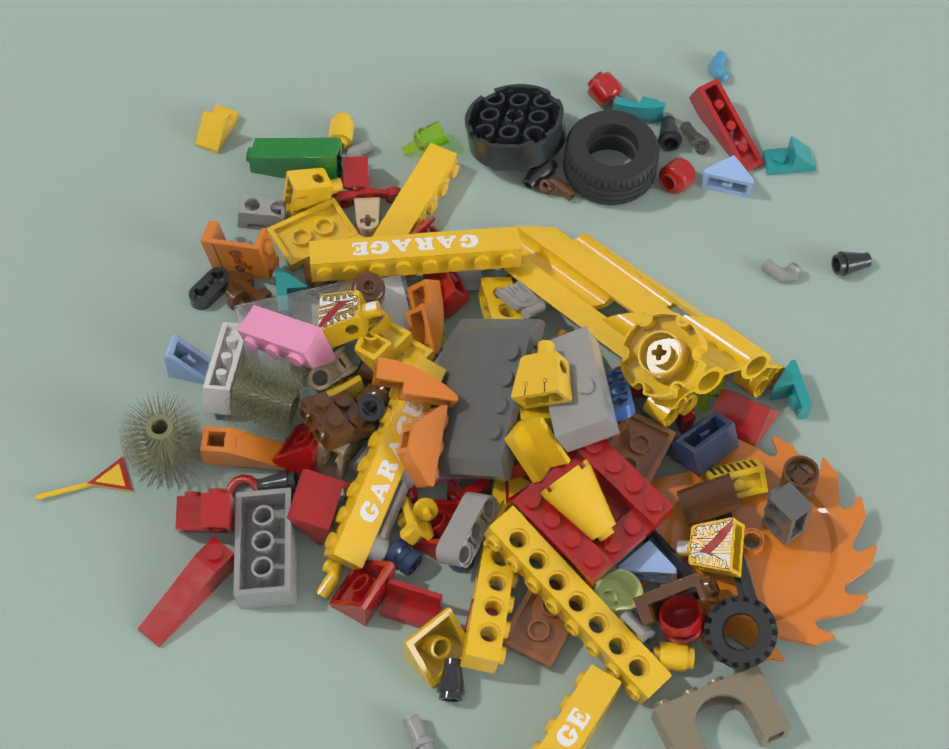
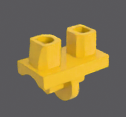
(416, 519)

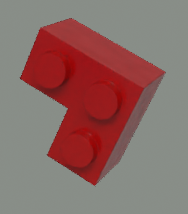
(206, 512)

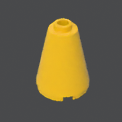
(582, 502)

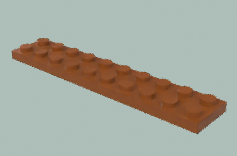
(534, 629)

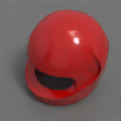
(682, 619)

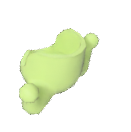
(618, 589)

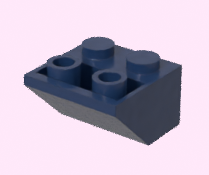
(704, 443)

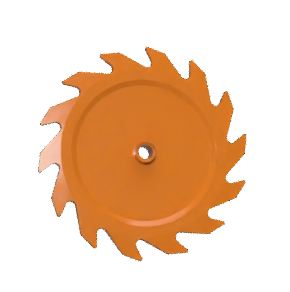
(795, 580)

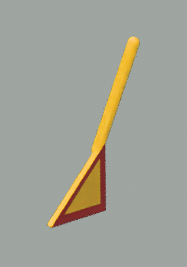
(112, 477)
(512, 490)

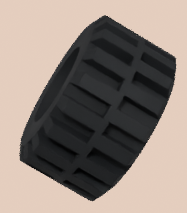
(715, 632)

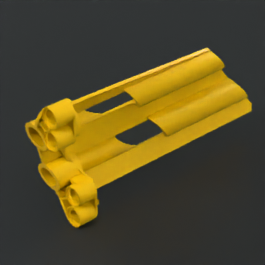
(588, 276)

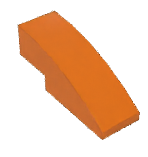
(426, 313)
(412, 383)

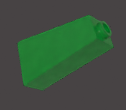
(280, 155)

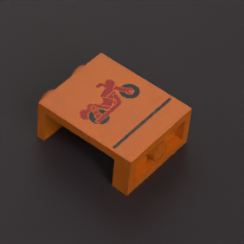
(256, 259)

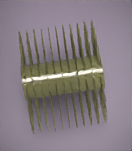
(265, 396)
(162, 440)

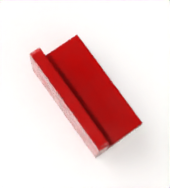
(410, 604)

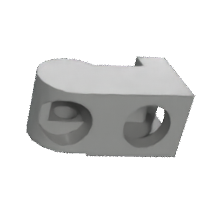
(260, 211)

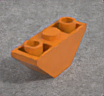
(422, 445)

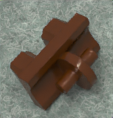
(242, 290)

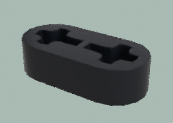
(207, 287)

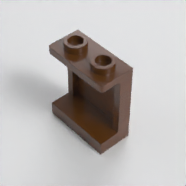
(650, 603)

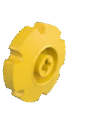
(675, 370)

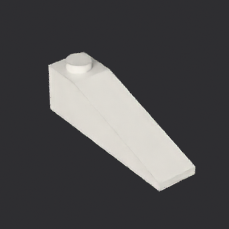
(220, 373)

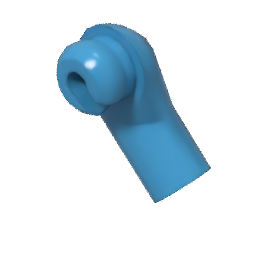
(717, 68)

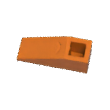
(237, 448)

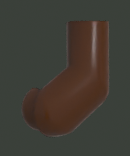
(557, 186)

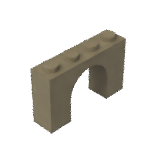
(744, 691)

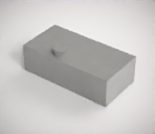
(591, 412)
(265, 549)

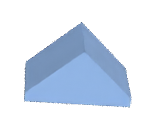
(728, 177)
(186, 361)
(650, 565)

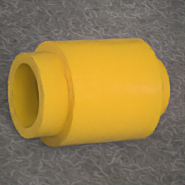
(342, 127)
(675, 656)

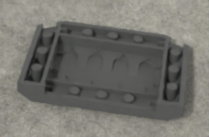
(482, 369)

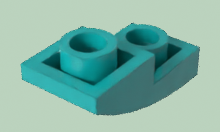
(648, 109)

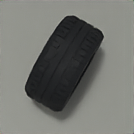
(616, 132)

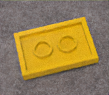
(317, 223)

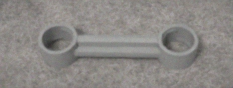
(381, 541)

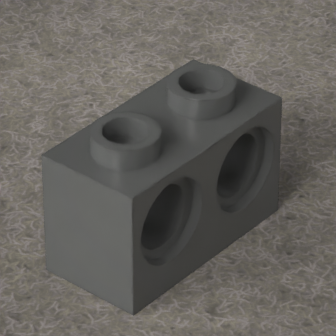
(786, 513)

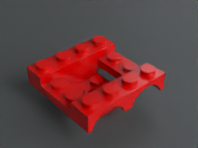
(635, 506)

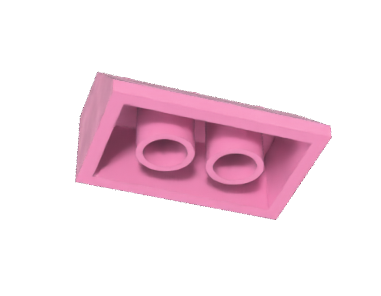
(285, 338)

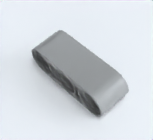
(466, 529)

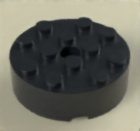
(515, 127)

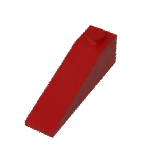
(725, 124)
(452, 287)
(189, 590)

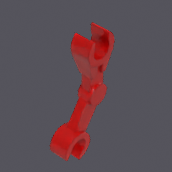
(346, 198)

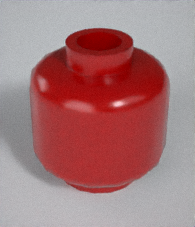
(604, 89)
(677, 176)

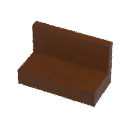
(708, 499)

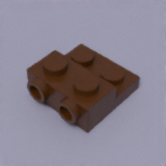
(334, 419)

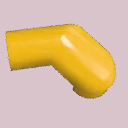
(332, 578)

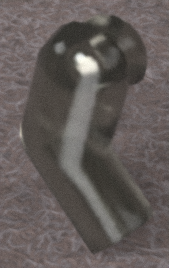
(695, 139)

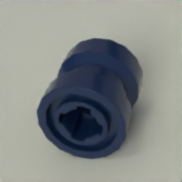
(404, 557)

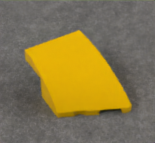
(389, 341)

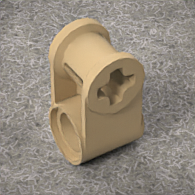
(367, 215)
(334, 371)

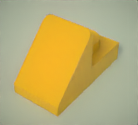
(216, 128)

